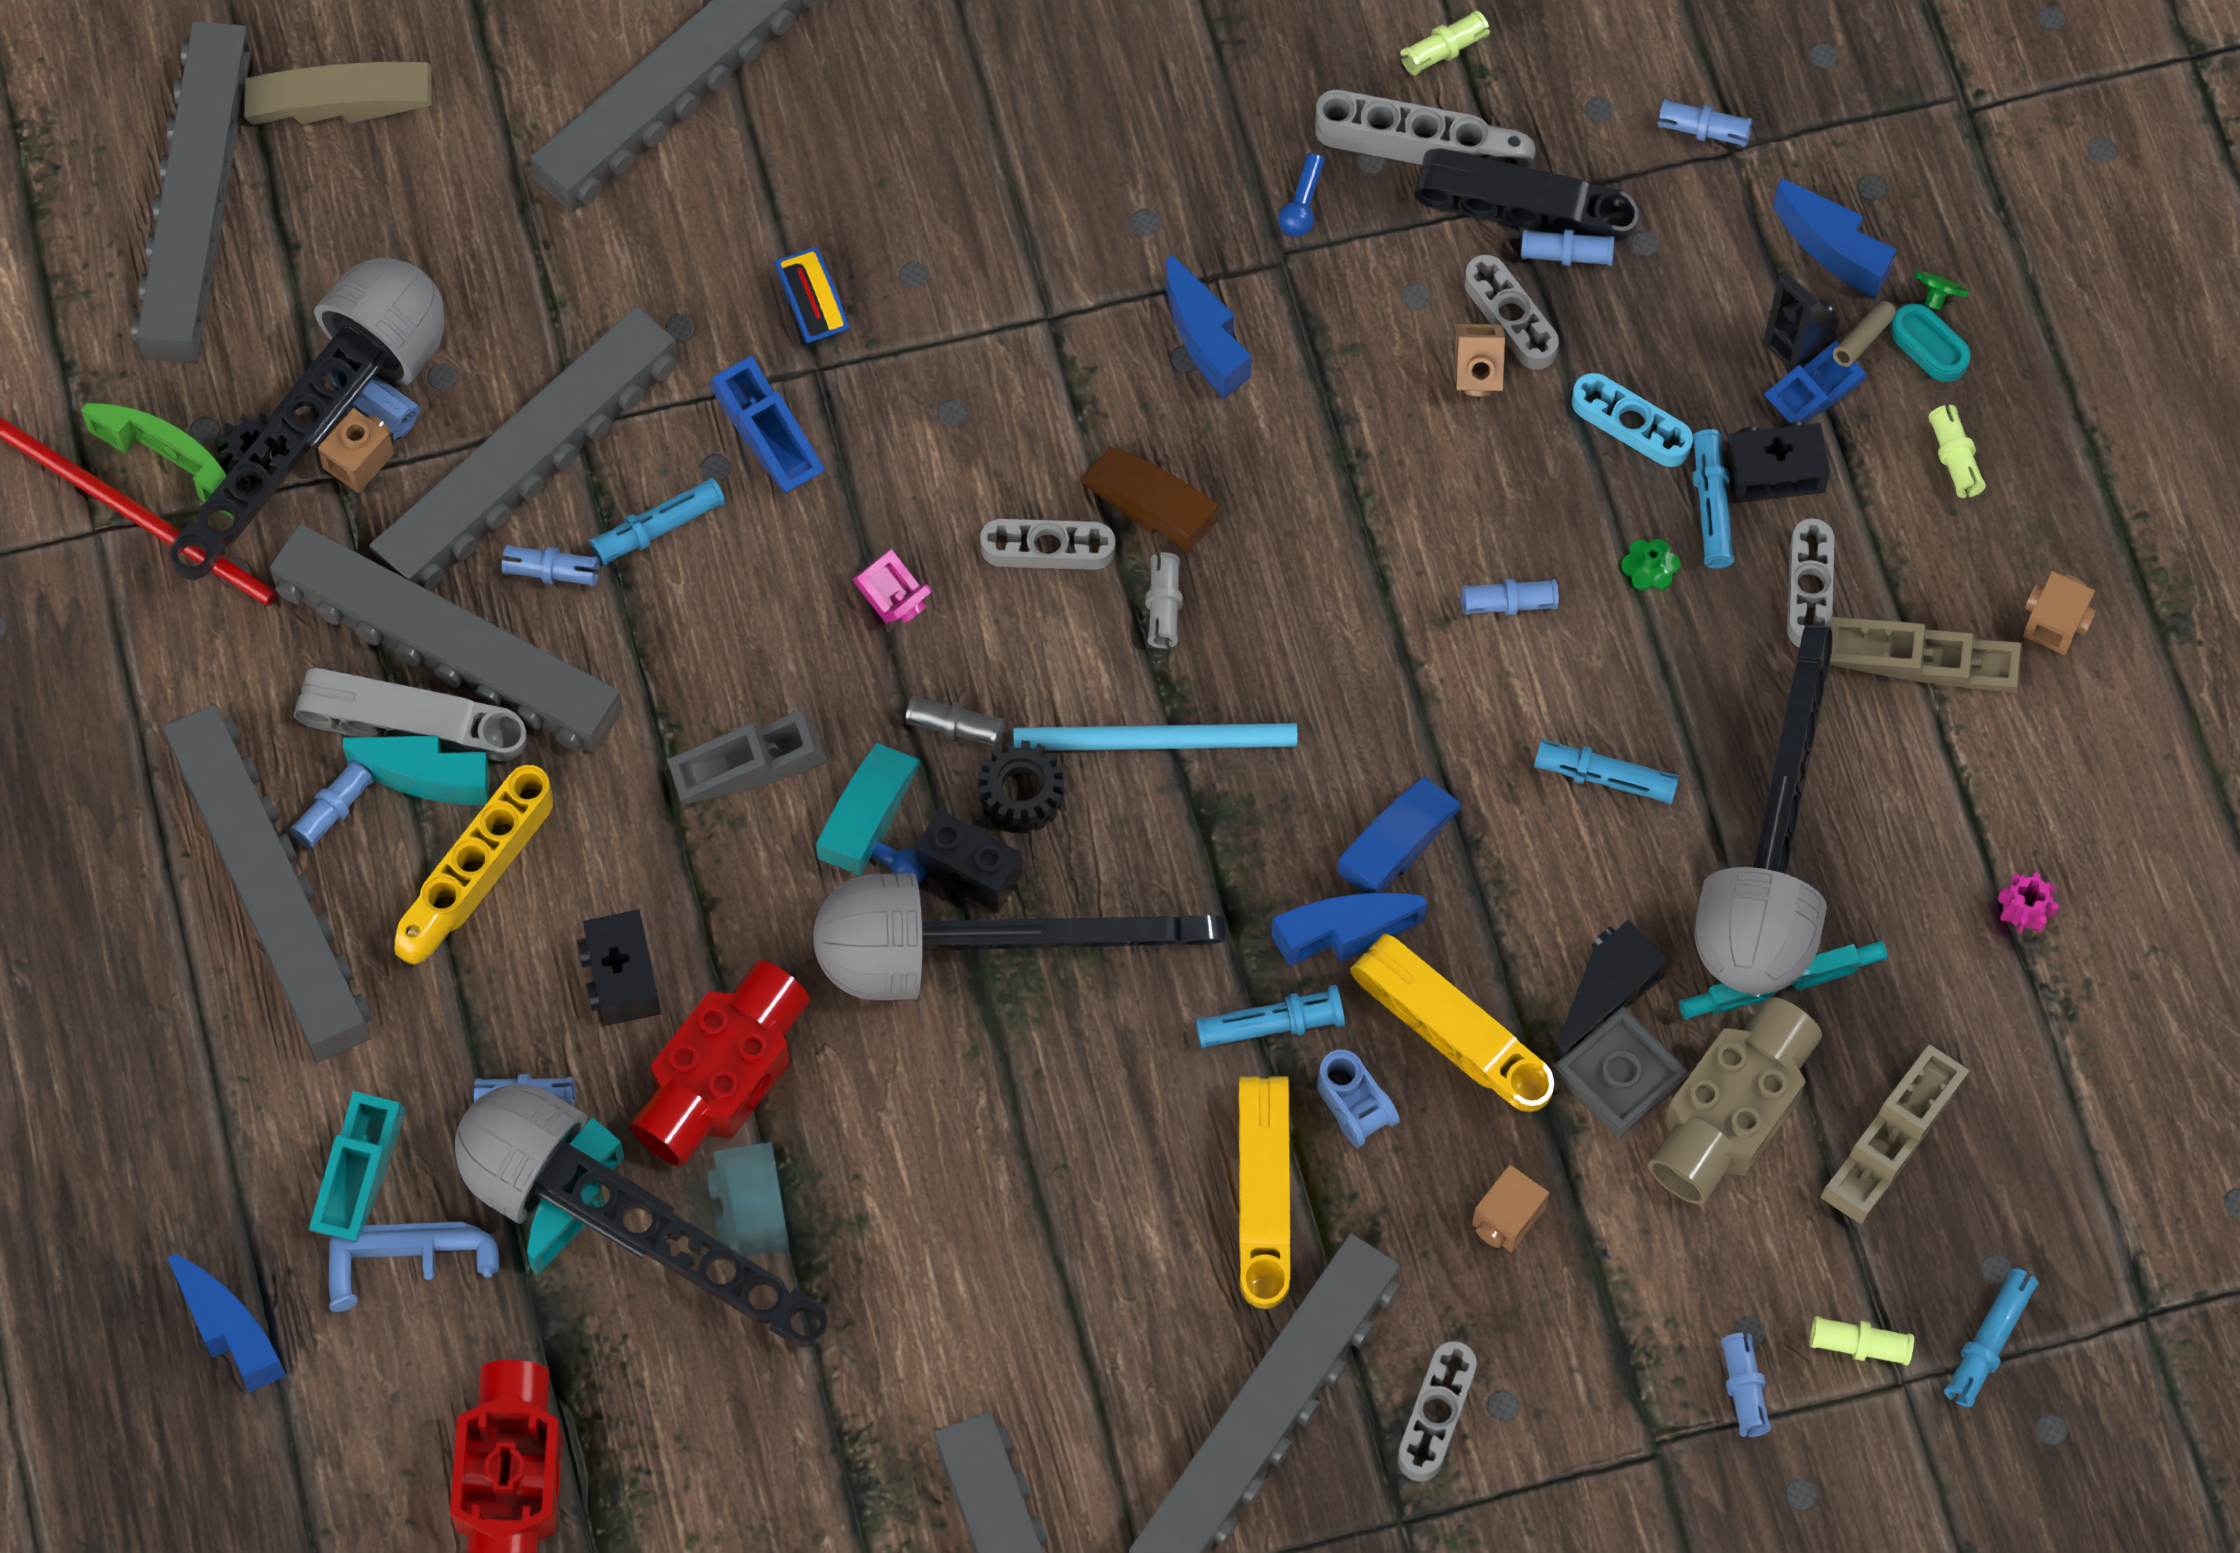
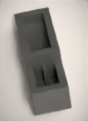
(748, 758)

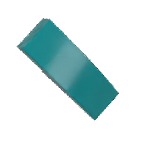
(421, 769)
(866, 809)
(357, 1166)
(551, 1226)

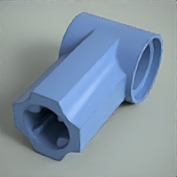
(383, 402)

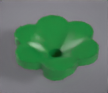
(1939, 289)
(1649, 571)

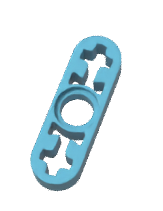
(1636, 438)

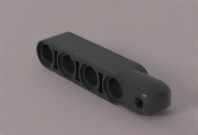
(1523, 196)

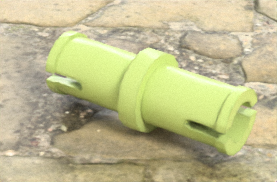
(1445, 42)
(1957, 451)
(1861, 1340)

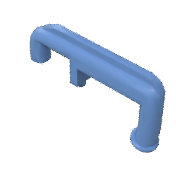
(405, 1241)

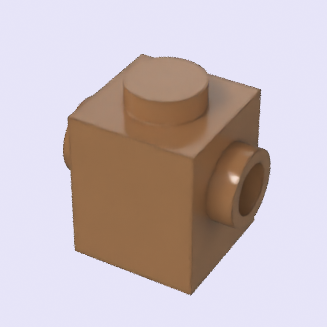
(1479, 358)
(356, 449)
(2059, 612)

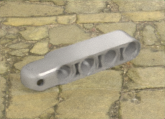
(1407, 120)
(386, 709)

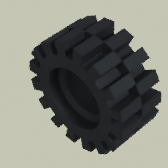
(1015, 761)

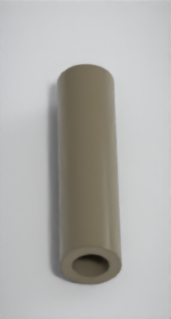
(1864, 333)

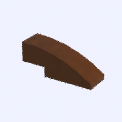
(1152, 497)

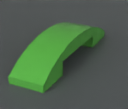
(124, 425)

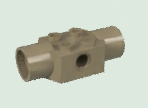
(1735, 1101)

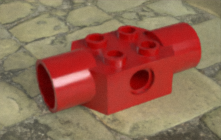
(720, 1064)
(507, 1461)

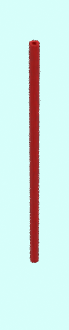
(130, 509)

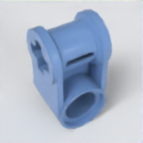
(1358, 1106)

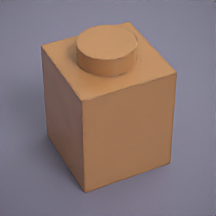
(1509, 1209)

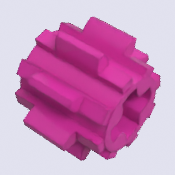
(2034, 890)

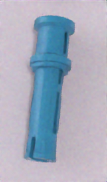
(1292, 1015)

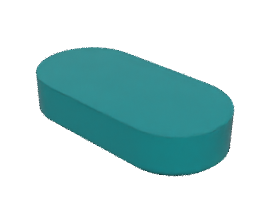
(1930, 342)

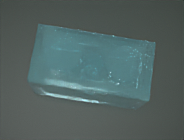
(750, 1200)

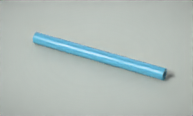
(1158, 737)

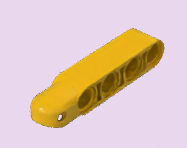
(477, 843)
(1453, 1024)
(1264, 1190)

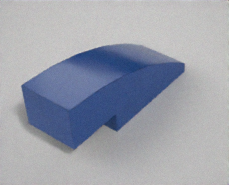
(1834, 238)
(1206, 330)
(766, 424)
(1397, 837)
(1345, 924)
(227, 1324)

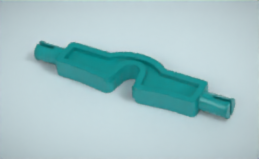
(1824, 968)

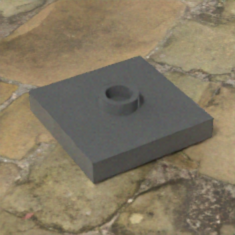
(1621, 1072)

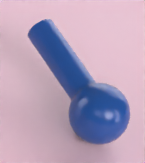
(1296, 216)
(899, 861)

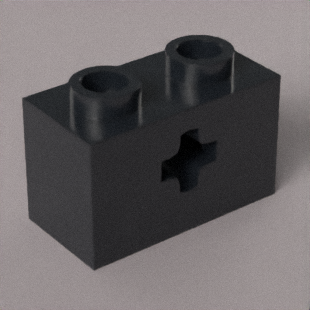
(1777, 462)
(969, 861)
(612, 942)

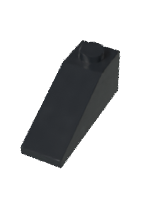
(1798, 323)
(1617, 975)

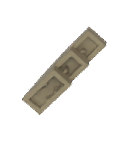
(336, 90)
(1925, 655)
(1895, 1134)

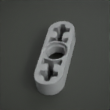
(1510, 291)
(1034, 529)
(1821, 567)
(1437, 1448)

